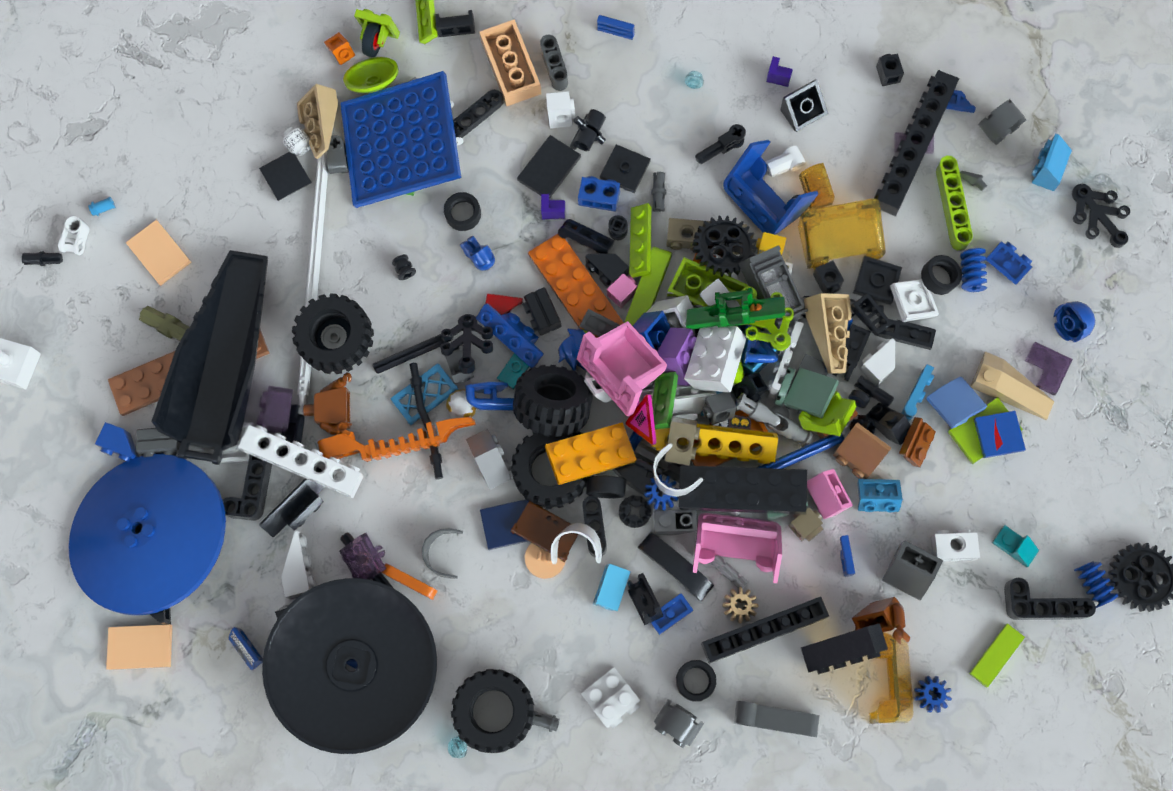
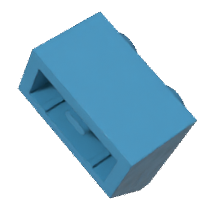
(1051, 163)

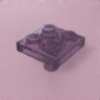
(363, 558)

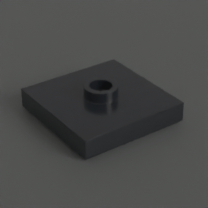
(625, 168)
(875, 278)

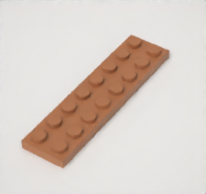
(144, 383)

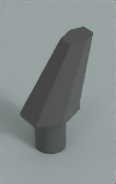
(973, 179)

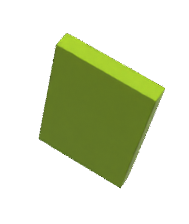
(966, 434)

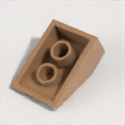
(861, 451)

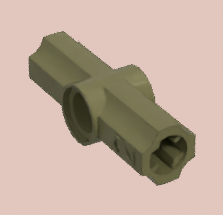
(163, 323)

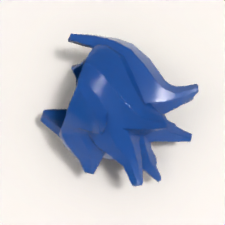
(570, 347)

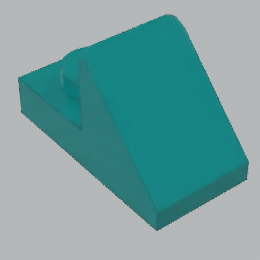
(1016, 546)

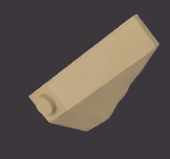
(828, 321)

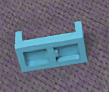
(611, 587)

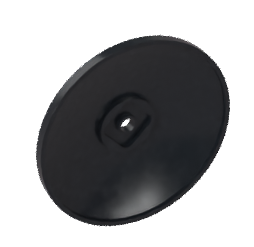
(309, 676)

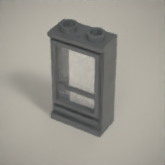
(769, 274)

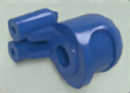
(480, 255)

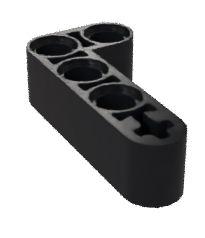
(248, 500)
(1049, 605)

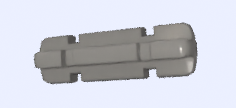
(729, 572)

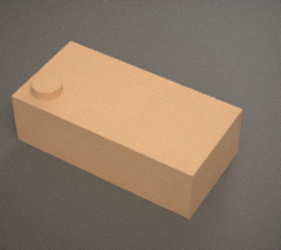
(510, 62)

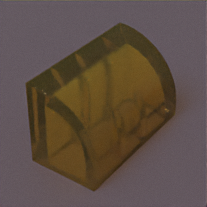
(816, 179)

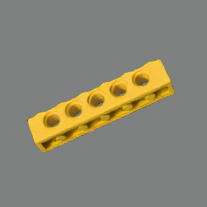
(765, 455)

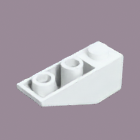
(296, 572)

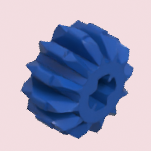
(665, 499)
(929, 685)

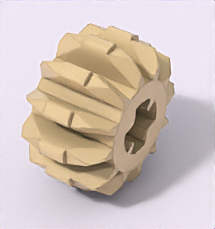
(741, 598)

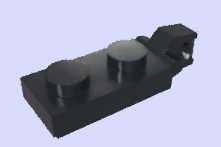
(295, 428)

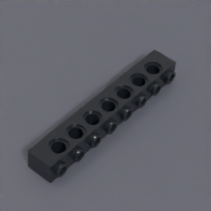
(945, 85)

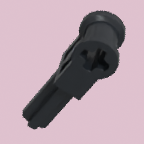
(732, 139)

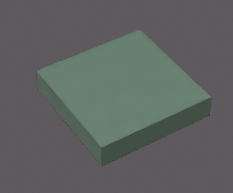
(811, 392)

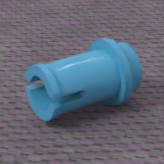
(101, 206)

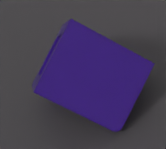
(779, 74)
(552, 208)

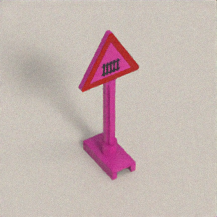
(643, 420)

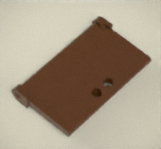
(543, 531)

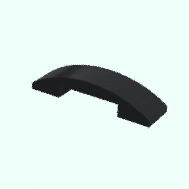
(676, 566)

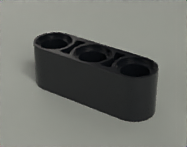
(594, 516)

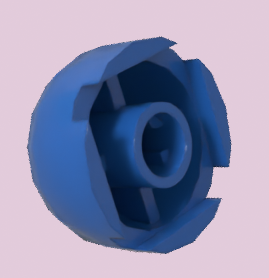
(1074, 321)

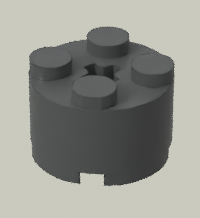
(1002, 121)
(677, 723)

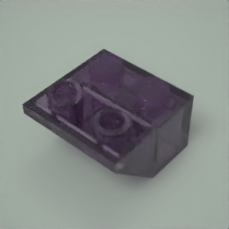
(275, 409)

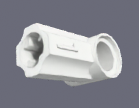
(789, 160)

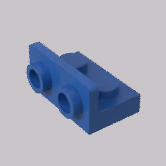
(1009, 262)

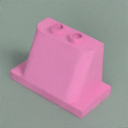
(621, 364)

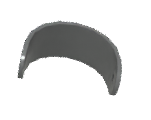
(426, 546)

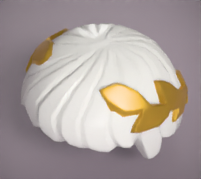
(458, 405)

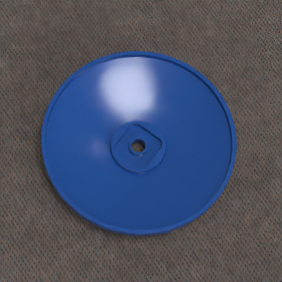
(171, 554)

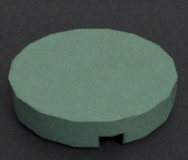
(785, 386)

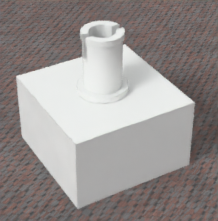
(17, 363)

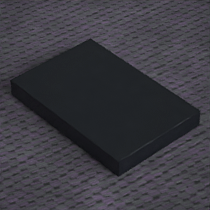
(549, 167)

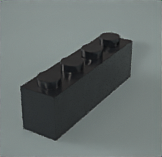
(844, 648)

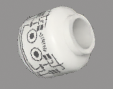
(296, 141)

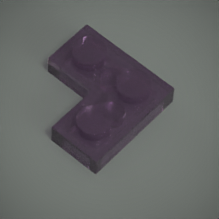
(1053, 365)

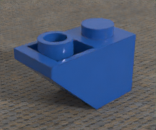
(118, 441)

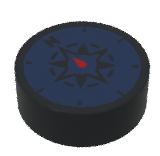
(861, 398)

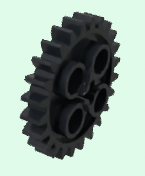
(723, 245)
(1130, 589)

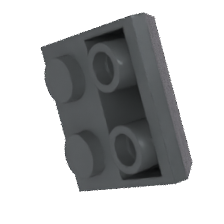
(912, 570)

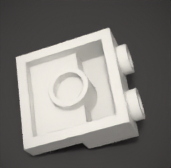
(611, 698)

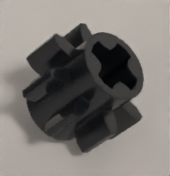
(864, 421)

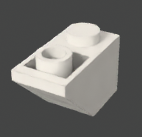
(881, 364)

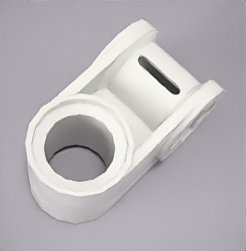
(72, 238)

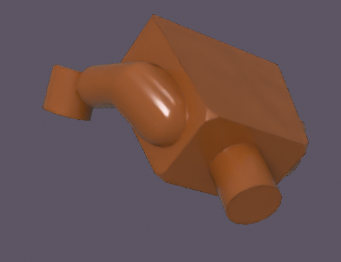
(332, 407)
(887, 613)

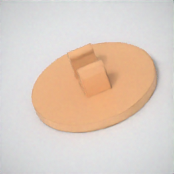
(540, 564)

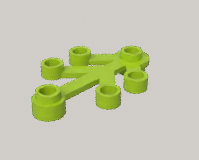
(770, 325)

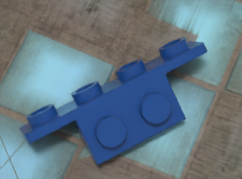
(512, 333)

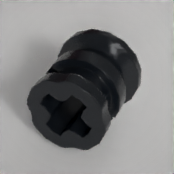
(403, 267)

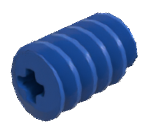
(972, 268)
(1096, 583)

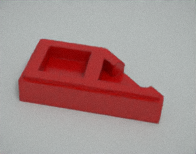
(503, 304)

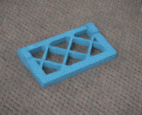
(425, 378)

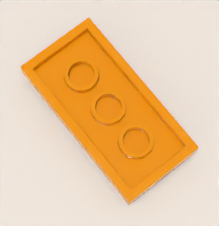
(590, 453)

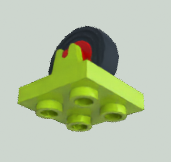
(375, 30)

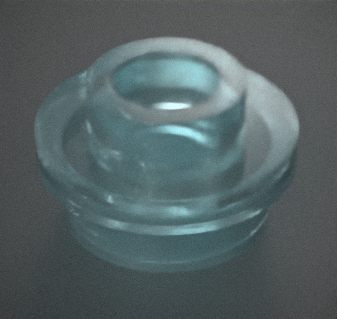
(694, 80)
(457, 748)

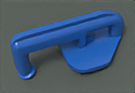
(766, 355)
(491, 403)

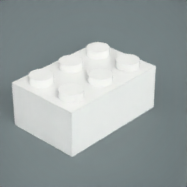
(715, 358)

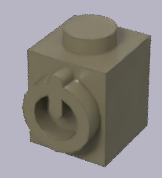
(807, 525)

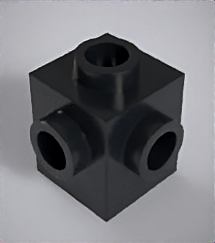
(752, 386)

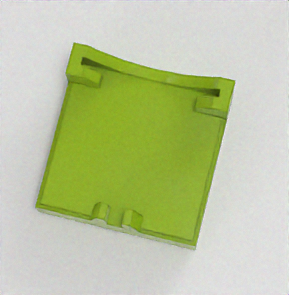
(834, 418)

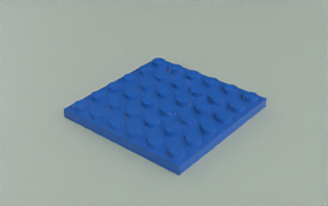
(400, 140)

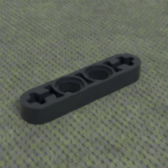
(475, 118)

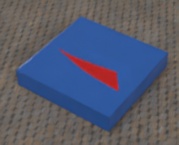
(999, 434)

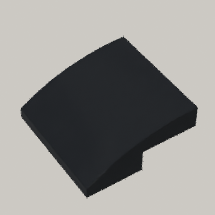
(285, 175)

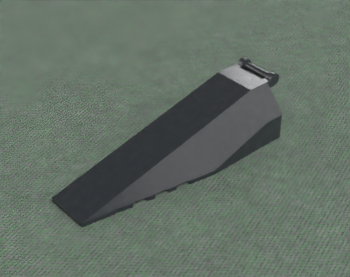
(215, 362)

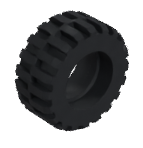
(315, 316)
(552, 400)
(527, 485)
(463, 711)

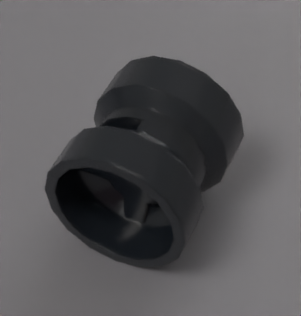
(616, 231)

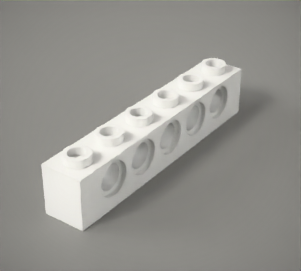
(256, 435)

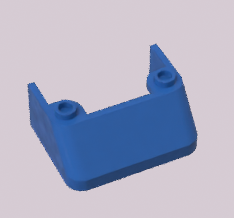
(757, 198)

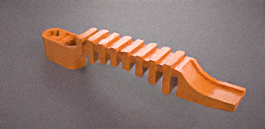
(346, 445)

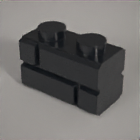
(542, 311)

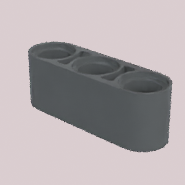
(550, 55)

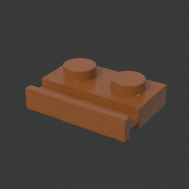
(917, 442)

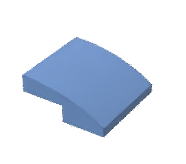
(956, 402)

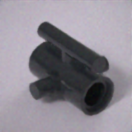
(588, 130)

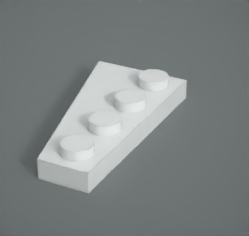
(781, 368)

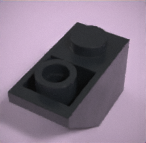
(607, 266)
(890, 423)

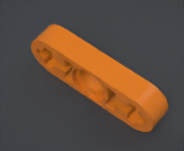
(409, 581)

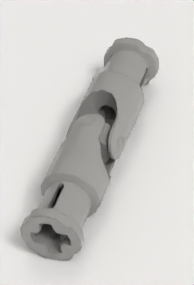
(761, 413)

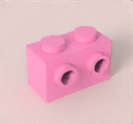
(828, 494)

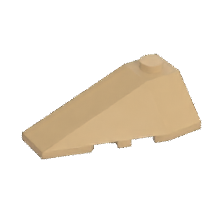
(317, 113)
(1001, 380)

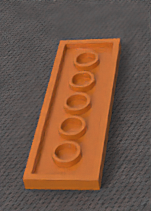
(571, 280)

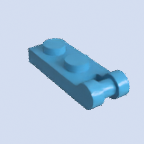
(917, 393)

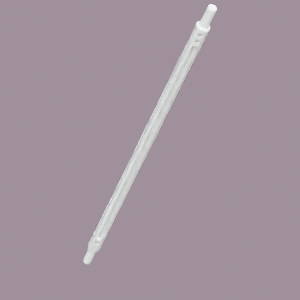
(313, 266)

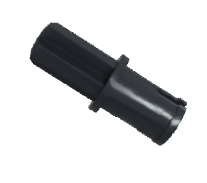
(41, 258)
(874, 391)

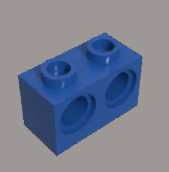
(597, 198)

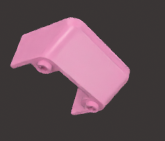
(738, 539)

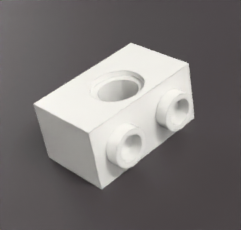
(560, 109)
(967, 543)

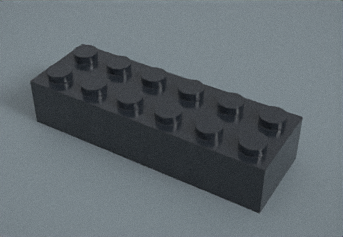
(744, 490)

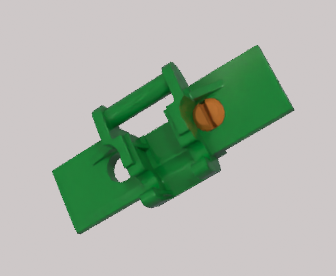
(749, 311)

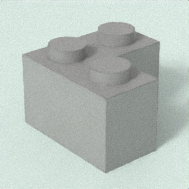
(488, 457)

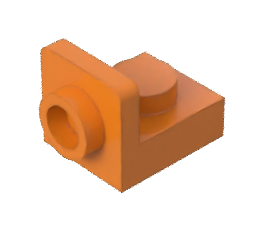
(340, 48)

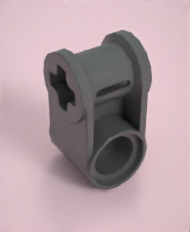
(337, 156)

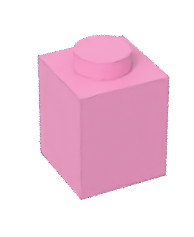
(622, 290)

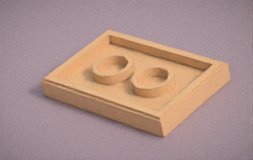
(158, 252)
(139, 647)

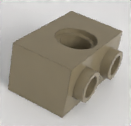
(682, 453)

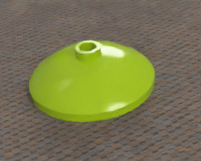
(371, 75)

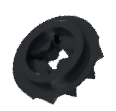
(634, 521)

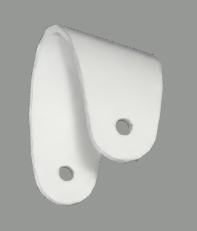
(669, 491)
(584, 530)

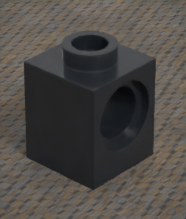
(886, 75)
(831, 270)

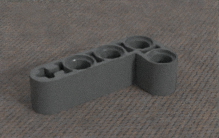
(776, 719)

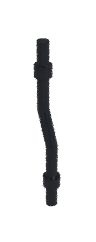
(416, 384)

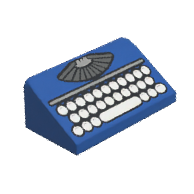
(245, 648)

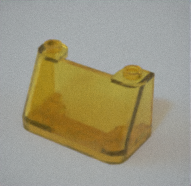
(842, 232)
(900, 703)

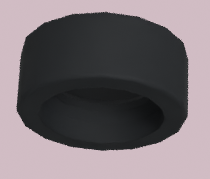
(456, 199)
(950, 266)
(606, 487)
(680, 680)

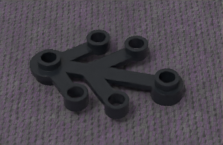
(1099, 212)
(467, 324)

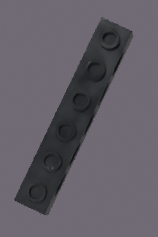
(764, 630)

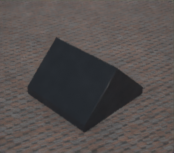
(804, 105)

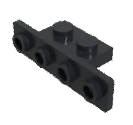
(294, 508)

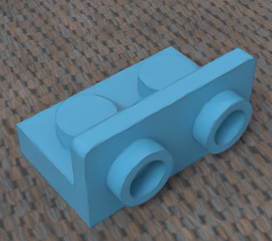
(879, 495)

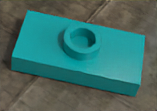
(512, 371)

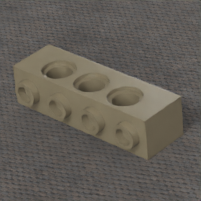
(678, 227)

